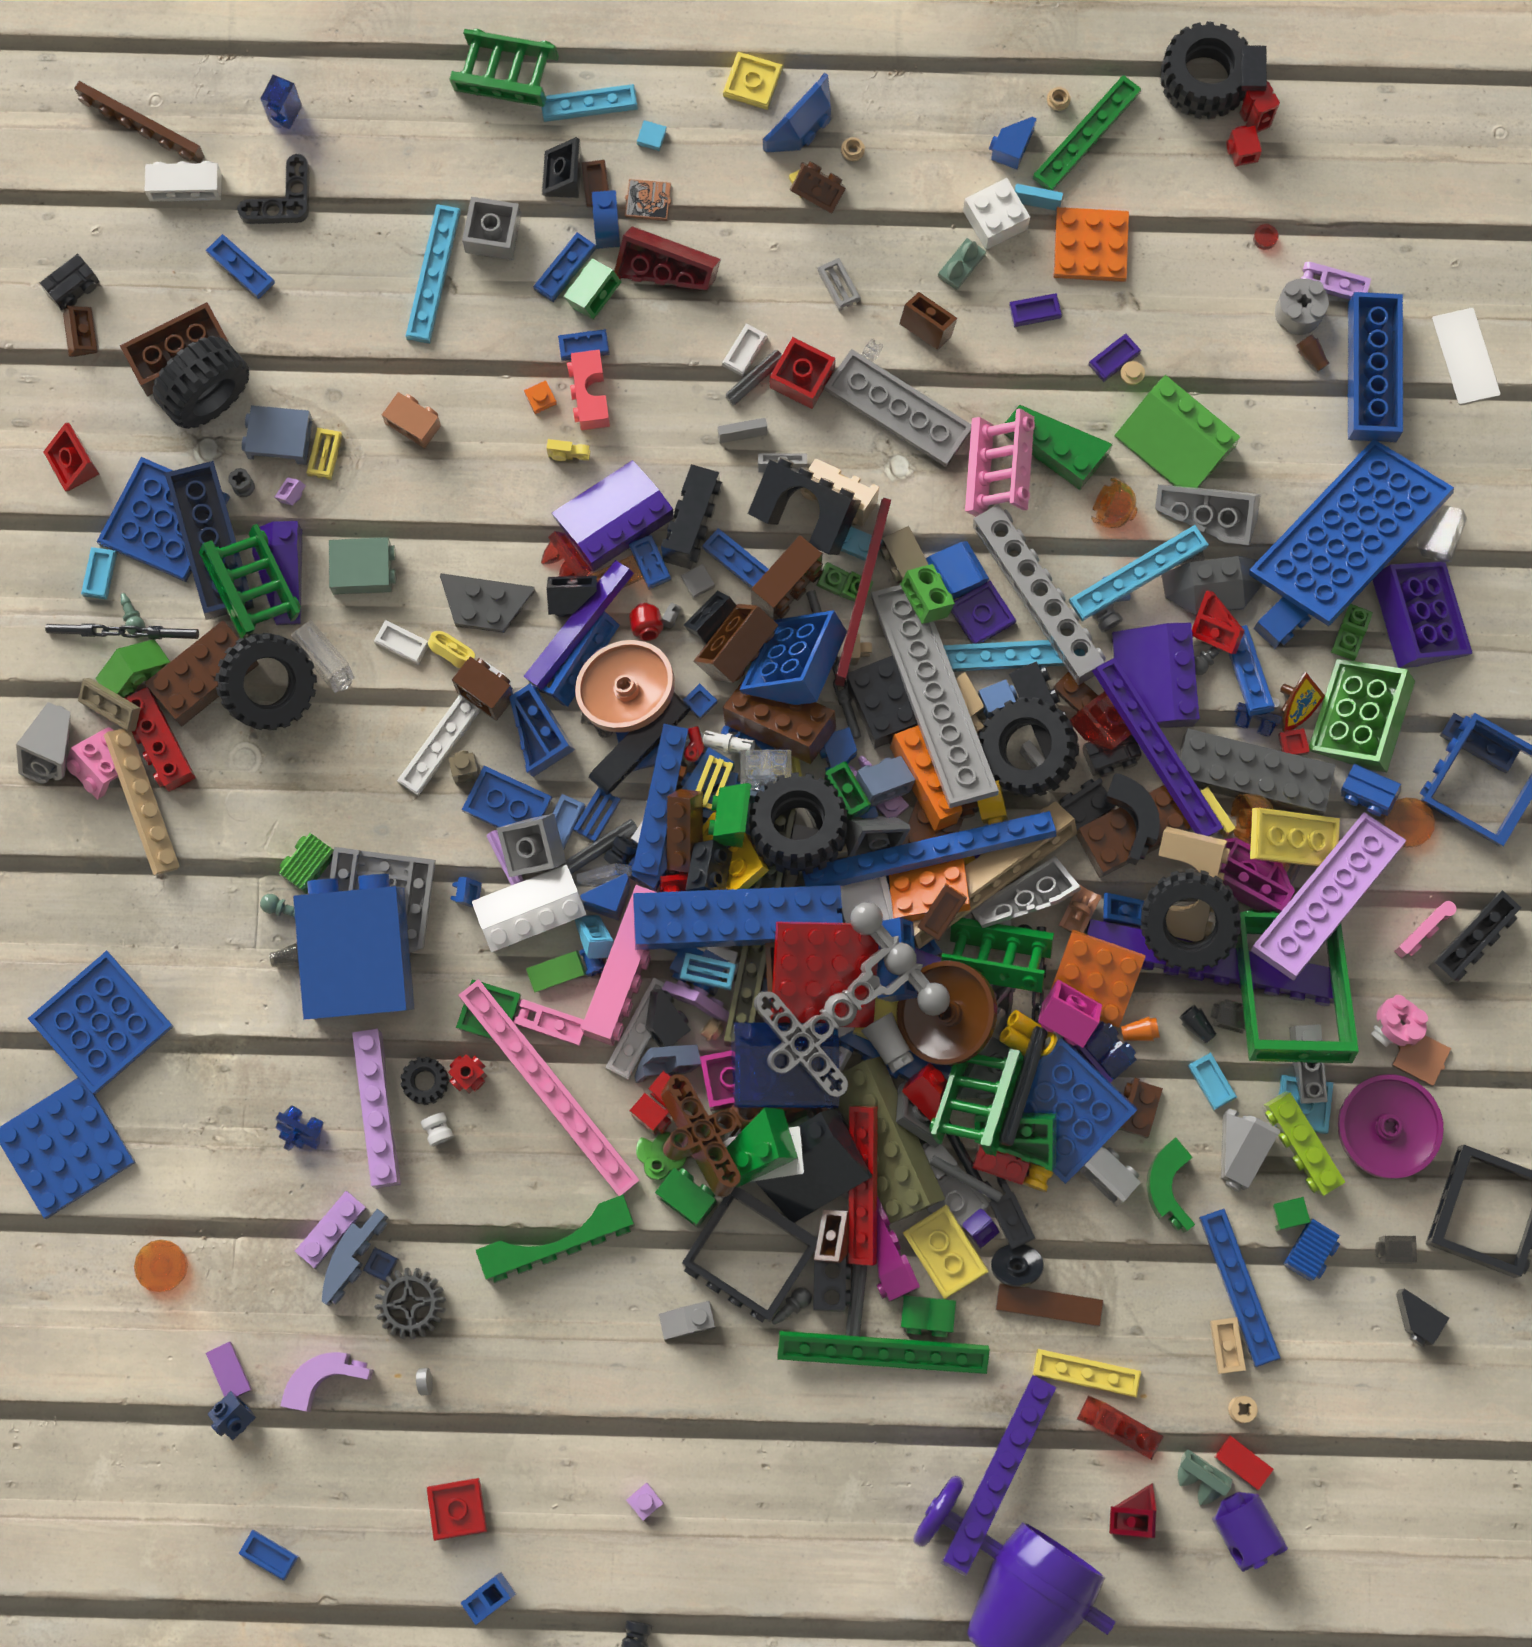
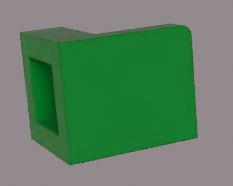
(1291, 1213)

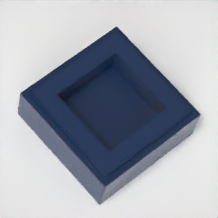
(380, 1264)

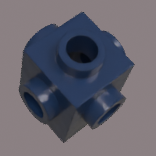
(231, 1416)

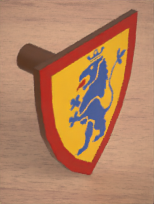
(1301, 703)

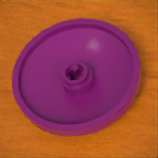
(1390, 1126)

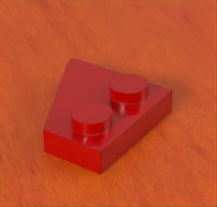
(1217, 625)

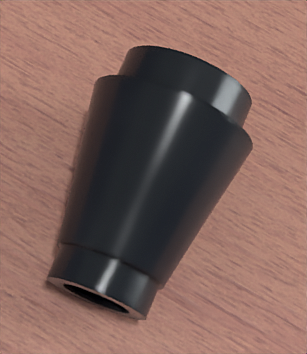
(1198, 1024)

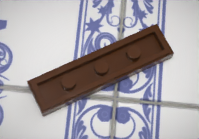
(1049, 1305)

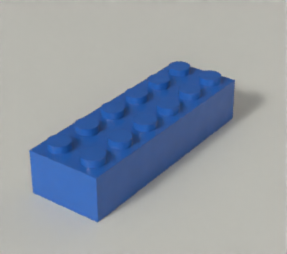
(1375, 367)

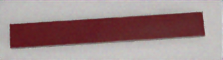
(862, 592)

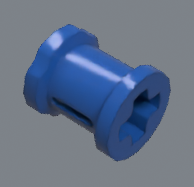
(594, 966)

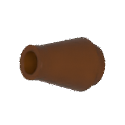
(1312, 351)

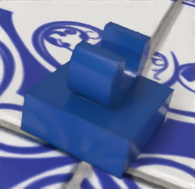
(466, 891)

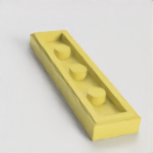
(1086, 1373)

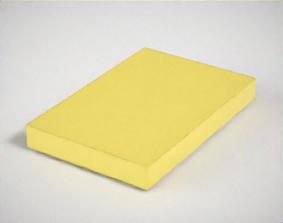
(945, 1251)

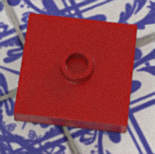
(456, 1509)

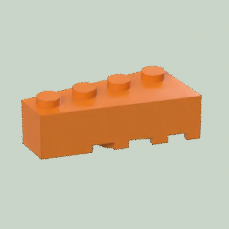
(926, 786)

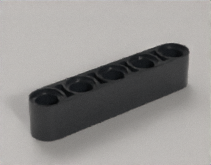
(636, 747)

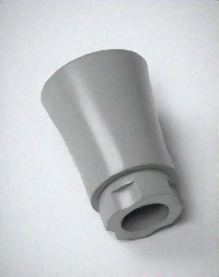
(889, 1042)

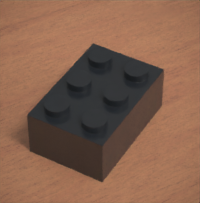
(881, 700)

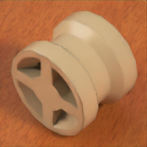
(1240, 1406)

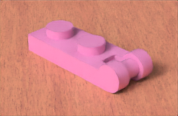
(1427, 928)
(550, 1022)

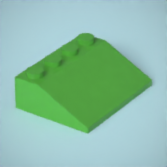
(1177, 435)
(1362, 714)

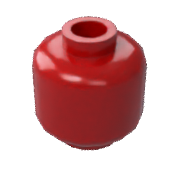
(646, 621)

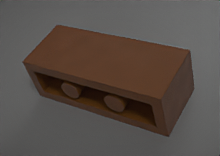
(683, 827)

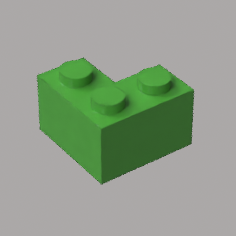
(131, 667)

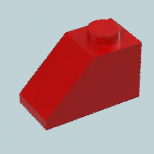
(926, 1090)

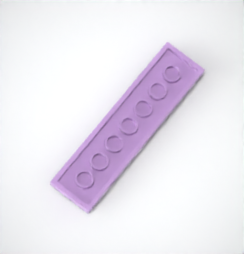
(1328, 896)

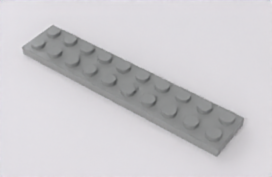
(935, 700)

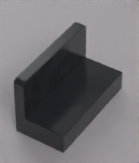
(710, 616)

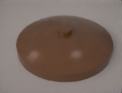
(965, 1024)

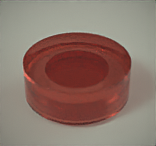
(1265, 236)

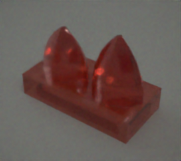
(562, 548)

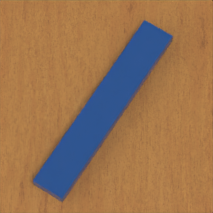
(1239, 1287)

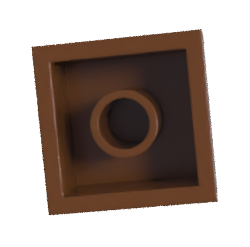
(483, 687)

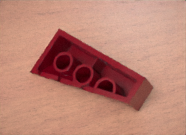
(663, 261)

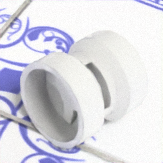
(437, 1129)

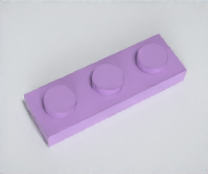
(330, 1229)

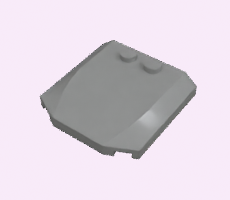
(408, 872)

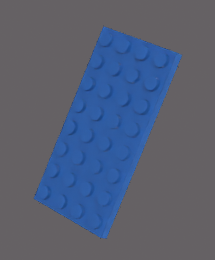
(1351, 532)

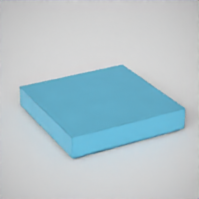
(1316, 1113)

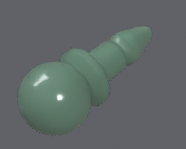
(131, 616)
(272, 904)

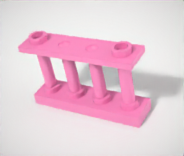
(980, 463)

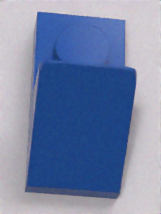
(1122, 909)

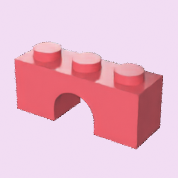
(586, 370)

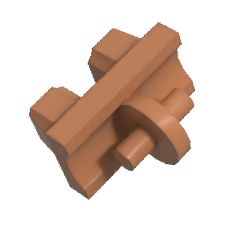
(1080, 910)

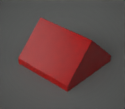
(70, 458)

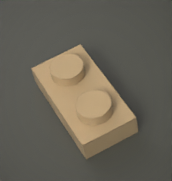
(1227, 1345)

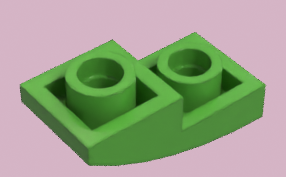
(840, 582)
(1351, 632)
(556, 971)

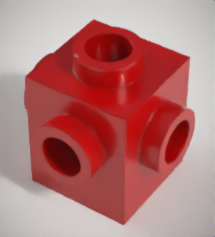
(471, 1082)

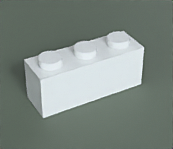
(183, 181)

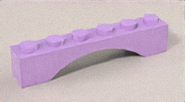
(375, 1108)

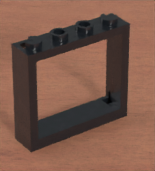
(1447, 1205)
(774, 1217)

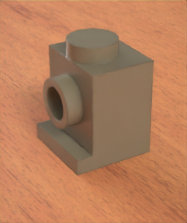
(463, 767)

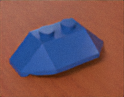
(802, 121)

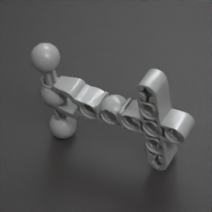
(898, 959)

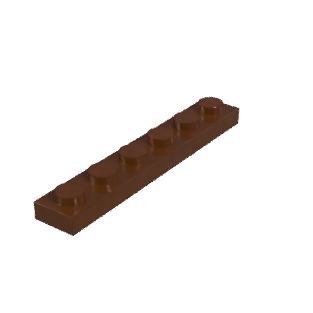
(146, 127)

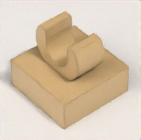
(860, 650)

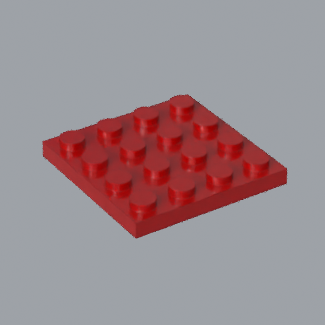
(818, 962)

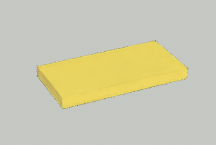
(1292, 837)

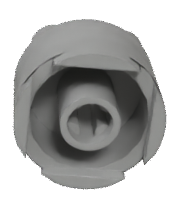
(1301, 306)

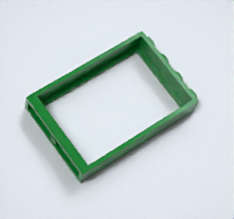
(1292, 1050)

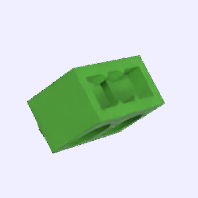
(927, 593)

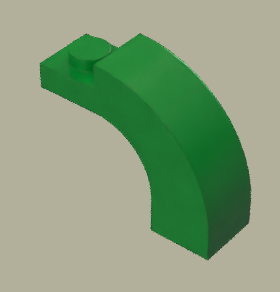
(1160, 1181)

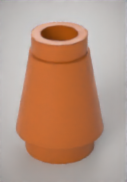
(1141, 1030)

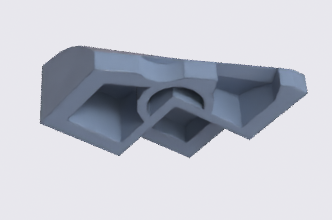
(669, 1059)

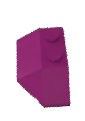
(1255, 882)

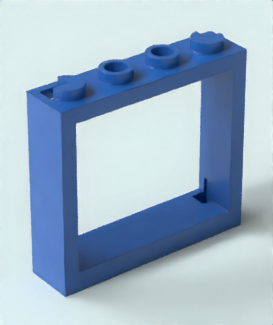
(1443, 766)

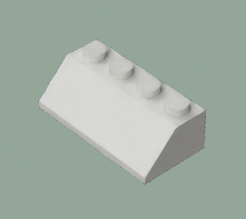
(528, 908)

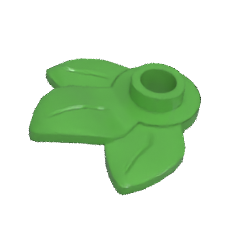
(652, 1153)

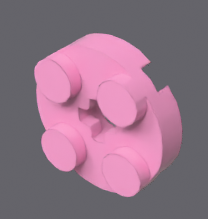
(1399, 1009)

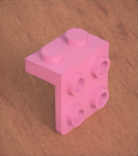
(92, 764)

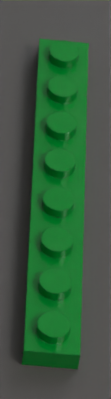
(883, 1352)

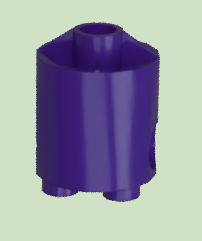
(1248, 1530)

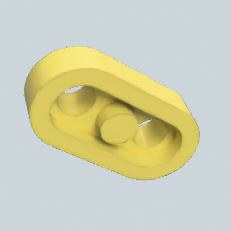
(449, 648)

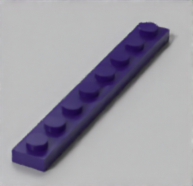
(1157, 748)
(998, 1476)

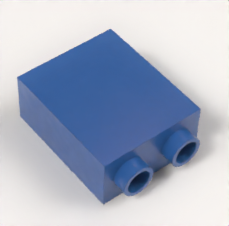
(353, 948)

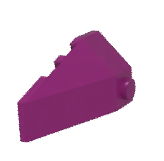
(893, 1268)

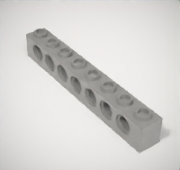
(998, 520)

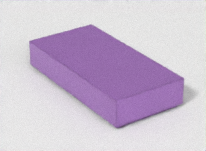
(228, 1370)

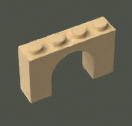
(1204, 854)

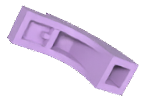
(306, 1379)

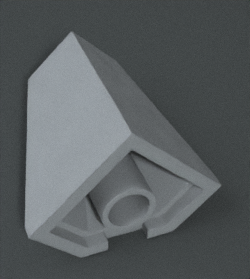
(45, 745)
(1244, 1148)

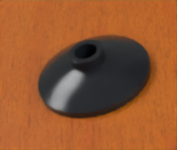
(1017, 1266)

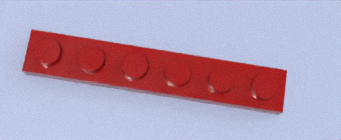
(864, 1196)

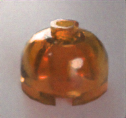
(1115, 505)
(1242, 811)

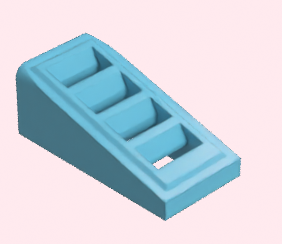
(595, 940)

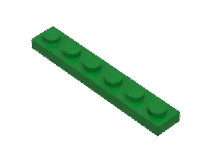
(1087, 133)

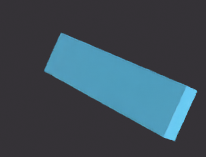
(589, 103)

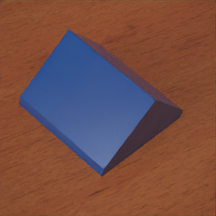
(608, 898)

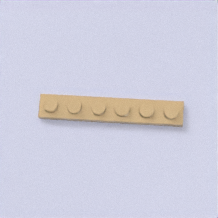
(141, 801)

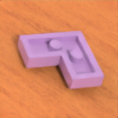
(697, 998)

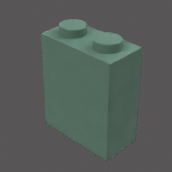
(361, 565)

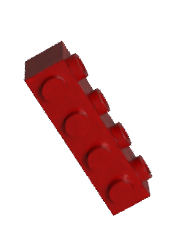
(159, 742)

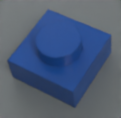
(700, 701)

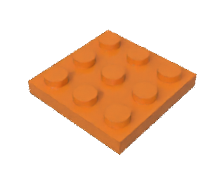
(1091, 244)
(917, 889)
(1101, 973)

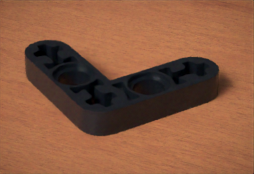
(291, 199)

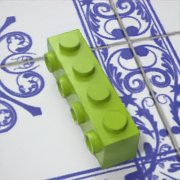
(1304, 1143)

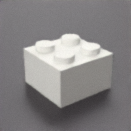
(996, 213)

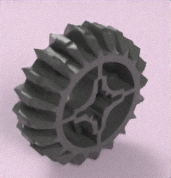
(387, 1306)

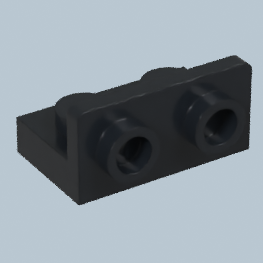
(1087, 803)

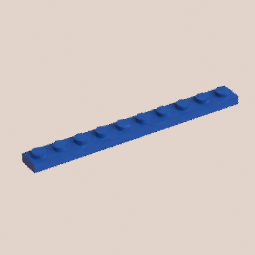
(934, 851)

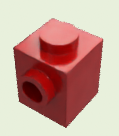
(1244, 145)

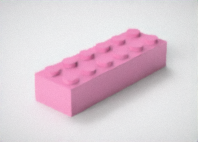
(617, 983)

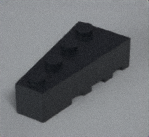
(691, 517)

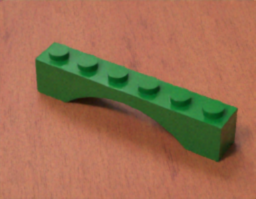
(503, 1258)

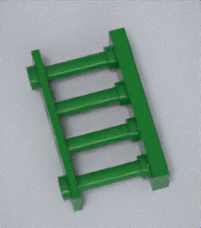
(504, 89)
(235, 600)
(1007, 939)
(995, 1113)

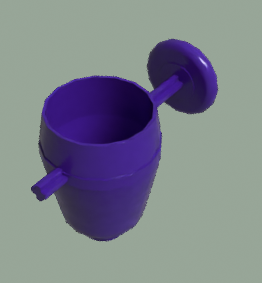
(1033, 1588)

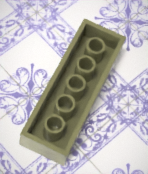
(903, 1171)

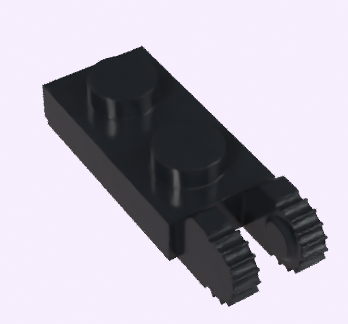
(1011, 1217)

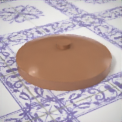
(625, 686)

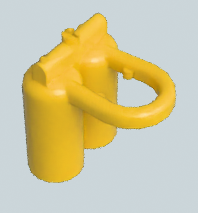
(1019, 1032)

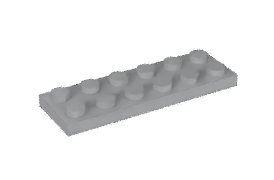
(898, 407)

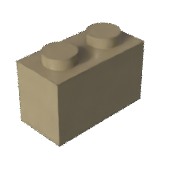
(902, 553)

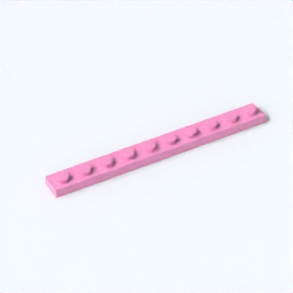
(548, 1088)

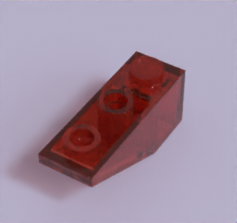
(1119, 1427)

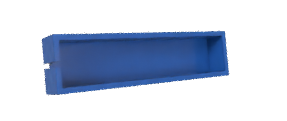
(728, 916)

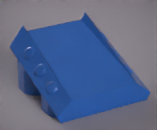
(959, 569)

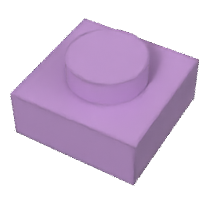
(290, 491)
(644, 1501)

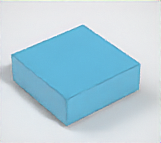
(651, 135)

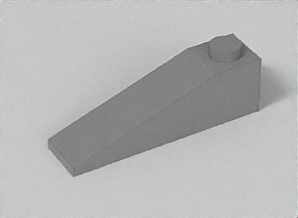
(1221, 513)
(1034, 891)

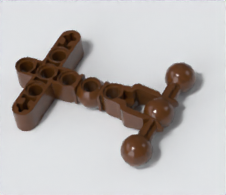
(720, 1174)

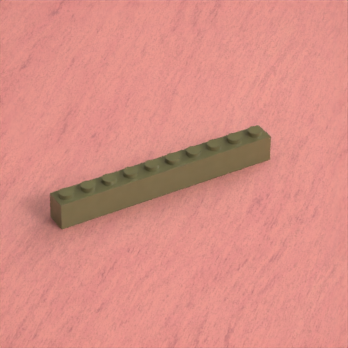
(753, 958)

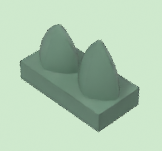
(962, 264)
(1213, 1482)

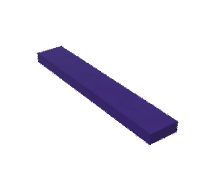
(578, 625)

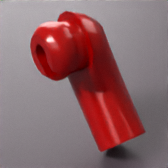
(695, 746)

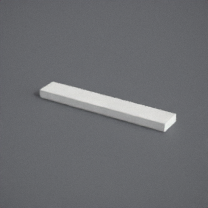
(440, 744)

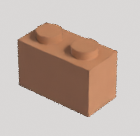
(411, 419)

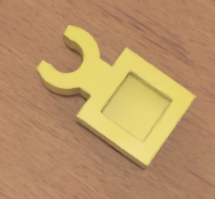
(565, 450)

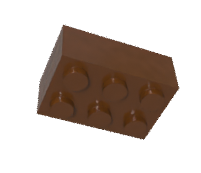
(787, 578)
(736, 643)

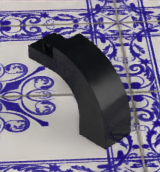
(1140, 805)

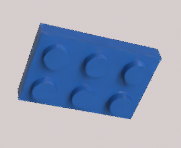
(504, 800)

